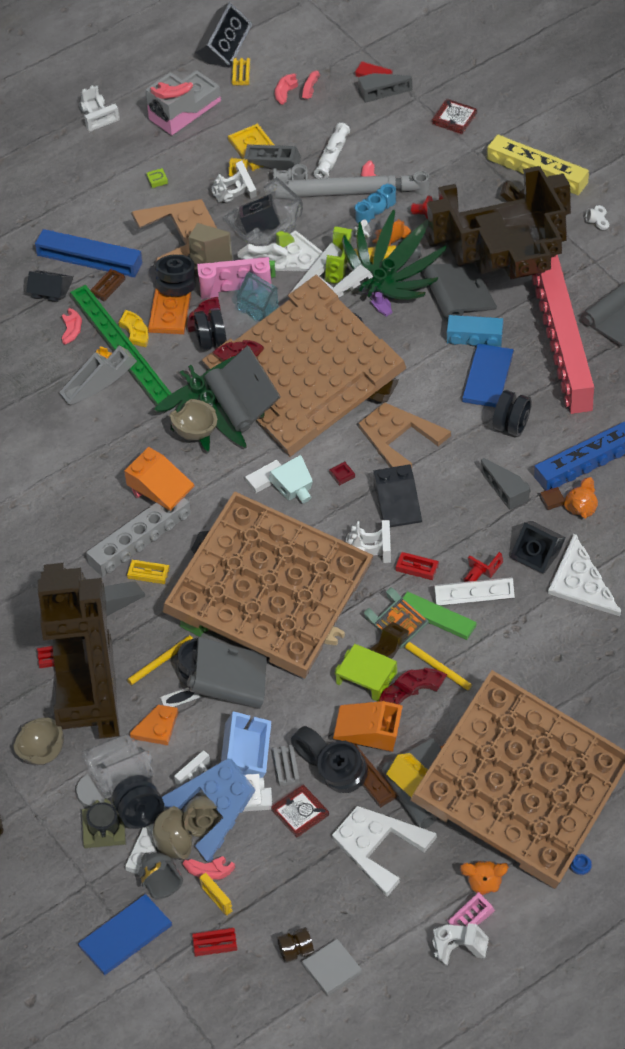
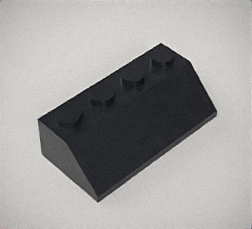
(224, 36)

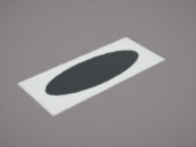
(179, 697)

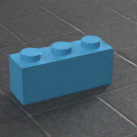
(474, 330)

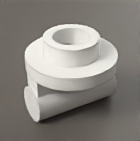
(366, 229)

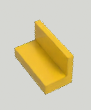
(407, 772)

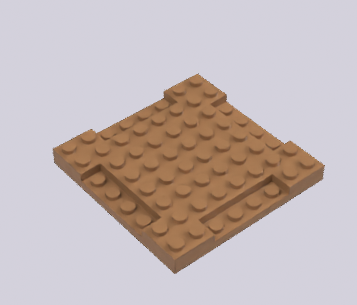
(318, 363)
(268, 583)
(522, 778)

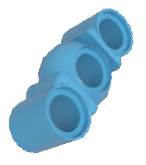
(375, 203)

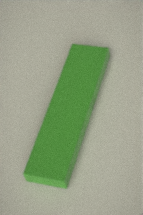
(441, 616)

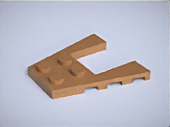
(184, 215)
(389, 423)

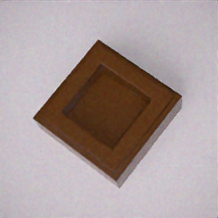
(552, 498)

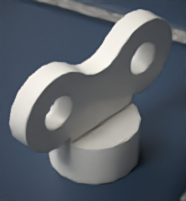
(597, 217)

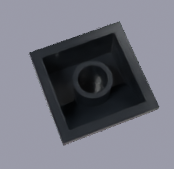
(260, 214)
(48, 284)
(537, 546)

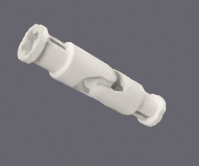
(332, 151)

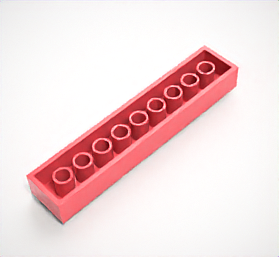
(565, 338)

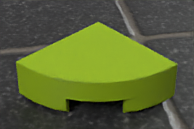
(284, 239)

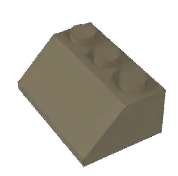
(209, 245)

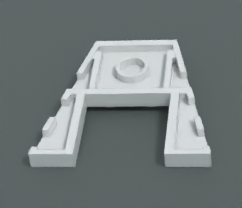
(351, 280)
(363, 834)

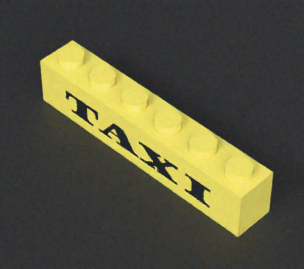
(519, 157)

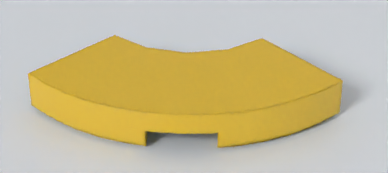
(135, 327)

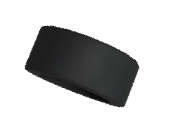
(308, 744)

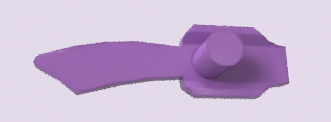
(381, 303)

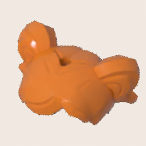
(399, 231)
(582, 499)
(480, 869)

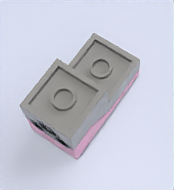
(177, 112)

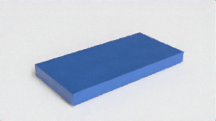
(488, 375)
(125, 934)

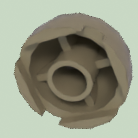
(201, 816)

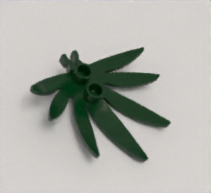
(385, 273)
(199, 390)

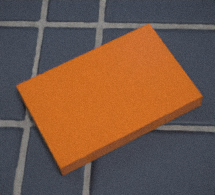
(169, 313)

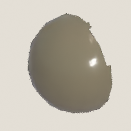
(194, 420)
(39, 741)
(170, 834)

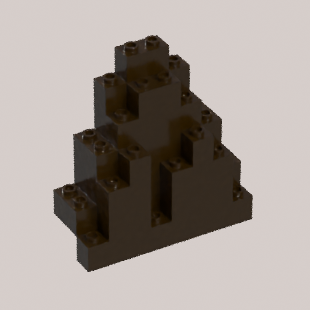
(509, 234)
(76, 620)

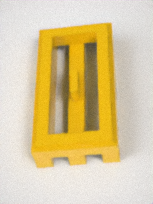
(241, 62)
(147, 574)
(215, 894)

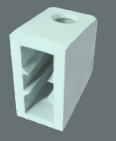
(292, 479)

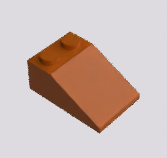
(158, 479)

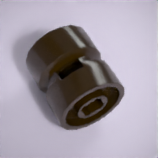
(296, 944)

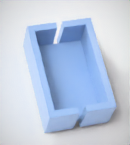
(249, 746)

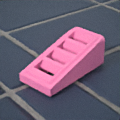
(472, 904)

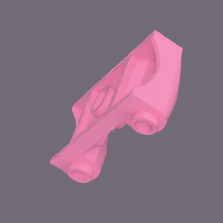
(230, 275)

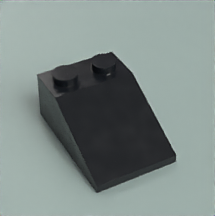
(397, 495)

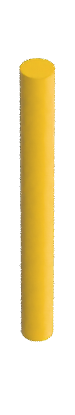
(157, 662)
(438, 666)

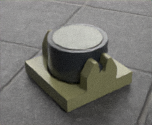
(102, 822)

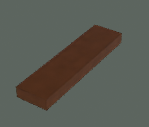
(377, 786)

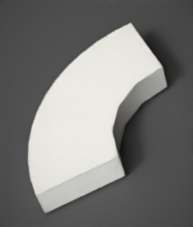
(272, 251)

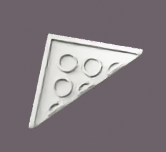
(300, 255)
(581, 582)

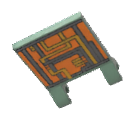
(399, 613)

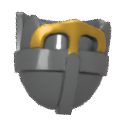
(159, 874)

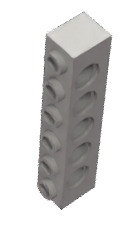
(135, 536)

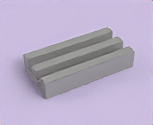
(283, 751)

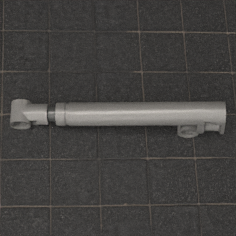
(297, 180)

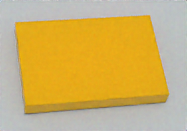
(252, 135)

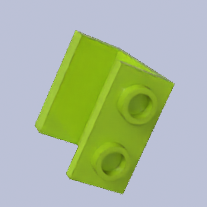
(336, 265)
(367, 670)

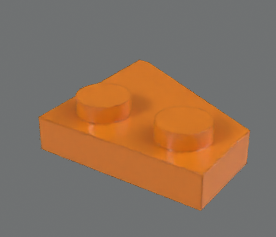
(157, 725)

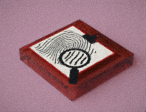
(454, 116)
(300, 811)

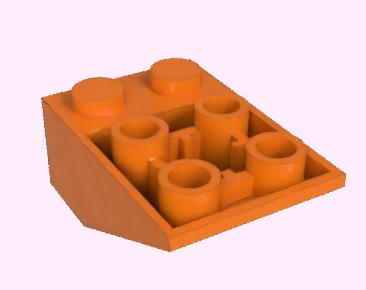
(369, 724)

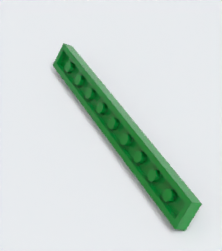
(114, 337)

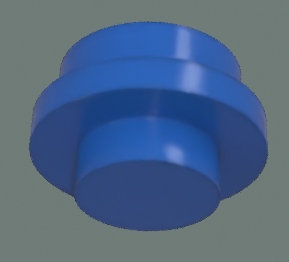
(581, 864)

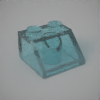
(257, 297)

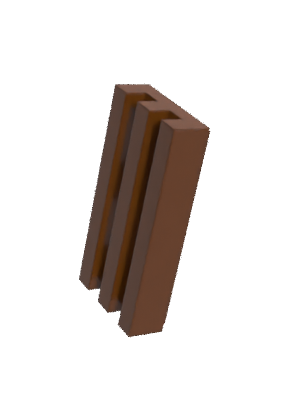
(110, 285)

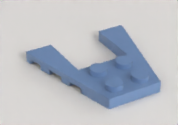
(229, 792)

